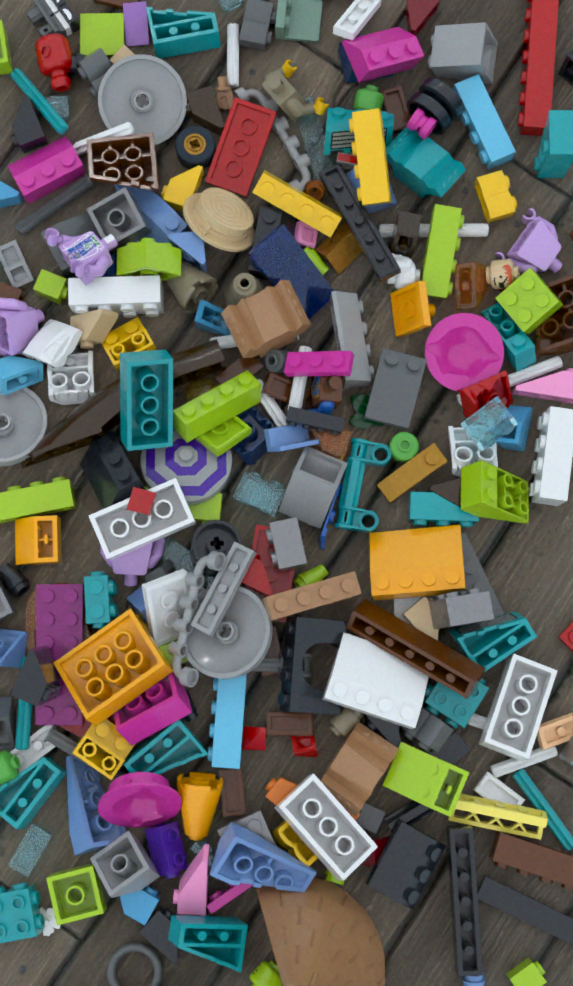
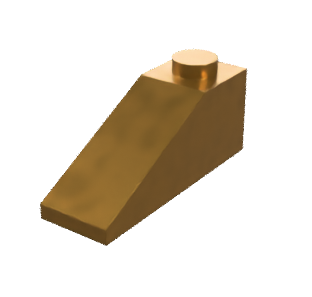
(412, 473)

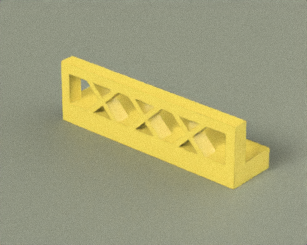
(498, 810)

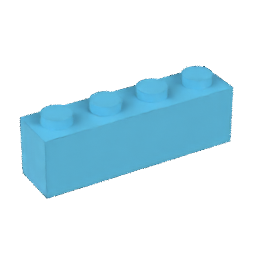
(484, 123)
(228, 722)

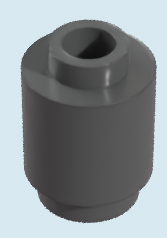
(276, 360)

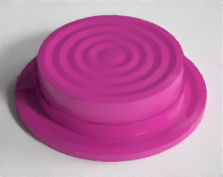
(463, 350)
(139, 800)

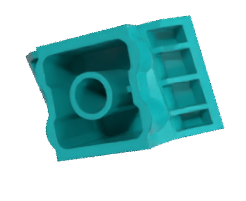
(422, 164)

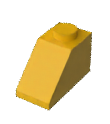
(182, 187)

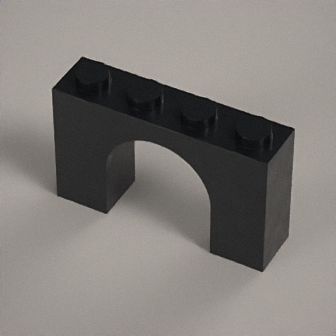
(300, 635)
(451, 751)

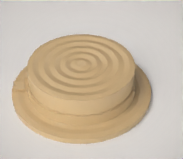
(220, 219)

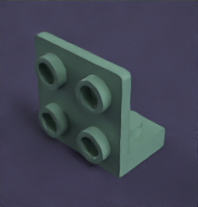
(298, 20)

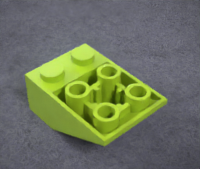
(494, 493)
(426, 779)

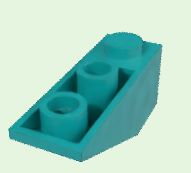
(517, 345)
(430, 507)

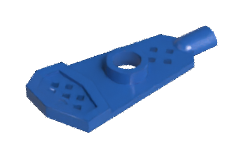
(329, 518)

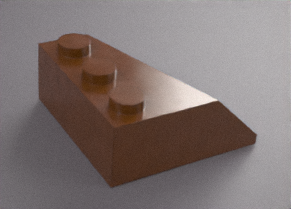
(124, 161)
(556, 332)

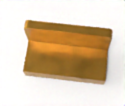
(340, 248)

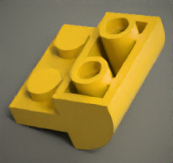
(127, 338)
(103, 748)

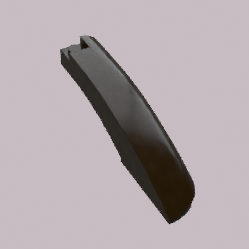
(102, 410)

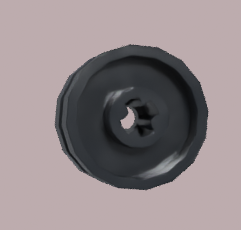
(438, 102)
(212, 535)

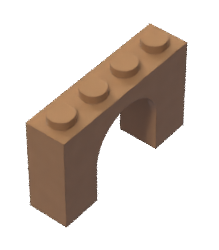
(312, 596)

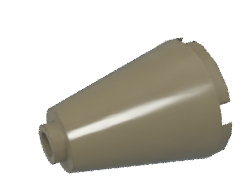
(192, 287)
(241, 287)

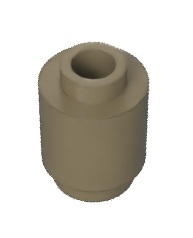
(345, 722)

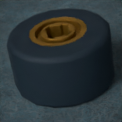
(198, 154)

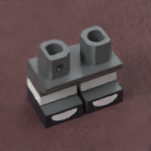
(56, 15)

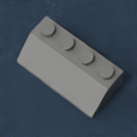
(349, 336)

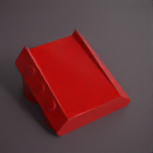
(480, 393)

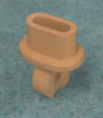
(224, 93)

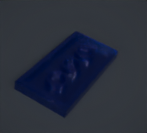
(284, 259)

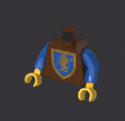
(325, 393)

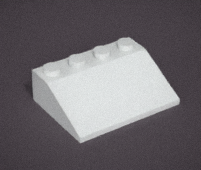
(375, 683)

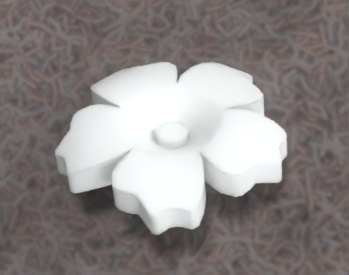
(50, 921)

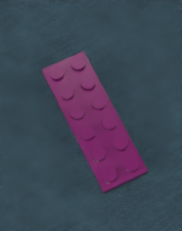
(61, 629)

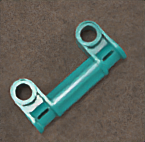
(353, 482)

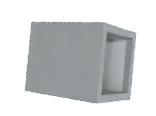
(463, 51)
(312, 487)

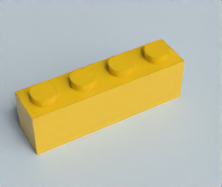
(371, 157)
(297, 203)

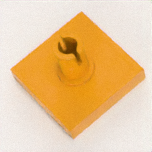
(411, 309)

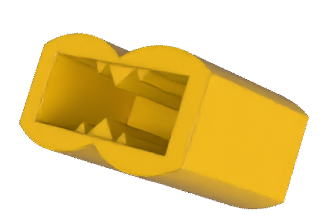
(495, 196)
(289, 839)

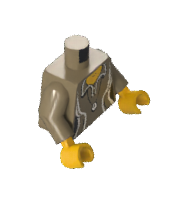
(287, 96)

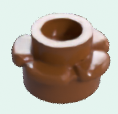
(316, 194)

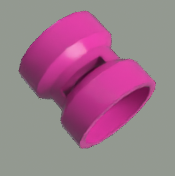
(421, 123)

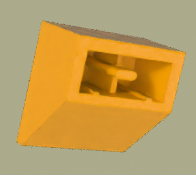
(38, 540)

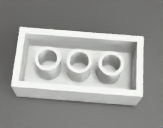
(119, 294)
(553, 458)
(125, 530)
(518, 707)
(326, 827)

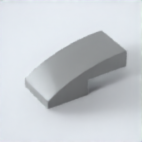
(15, 264)

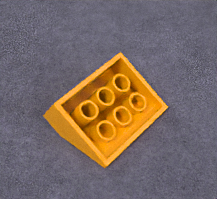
(416, 562)
(112, 667)

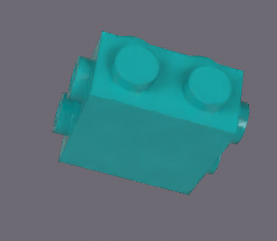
(100, 599)
(452, 705)
(20, 912)

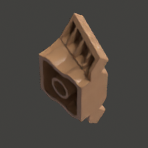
(266, 320)
(358, 767)

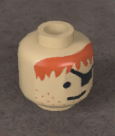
(502, 273)

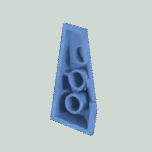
(158, 213)
(86, 826)
(253, 860)

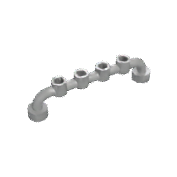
(280, 126)
(179, 649)

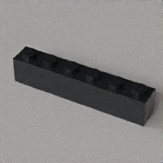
(464, 900)

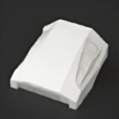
(53, 343)
(73, 381)
(466, 452)

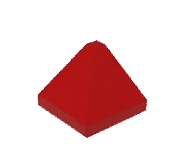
(141, 501)
(254, 738)
(304, 746)

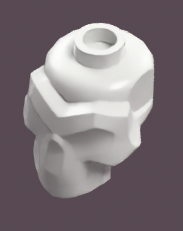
(408, 274)

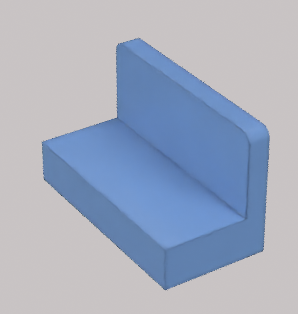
(287, 438)

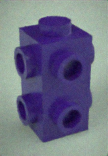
(166, 849)

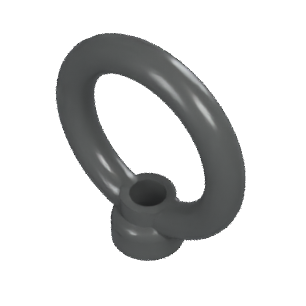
(135, 947)

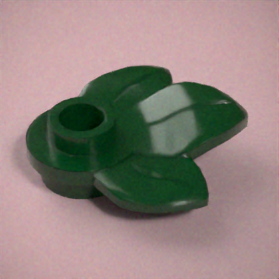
(359, 403)

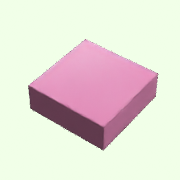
(305, 235)

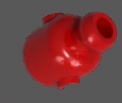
(55, 60)

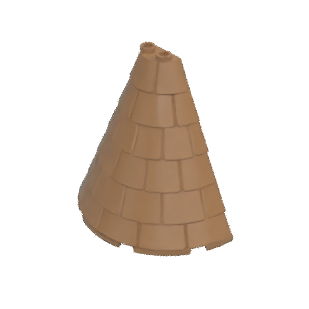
(322, 937)

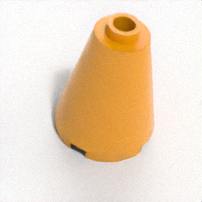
(199, 802)

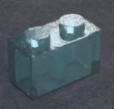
(489, 424)
(259, 493)

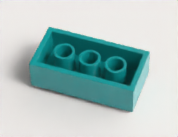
(146, 399)

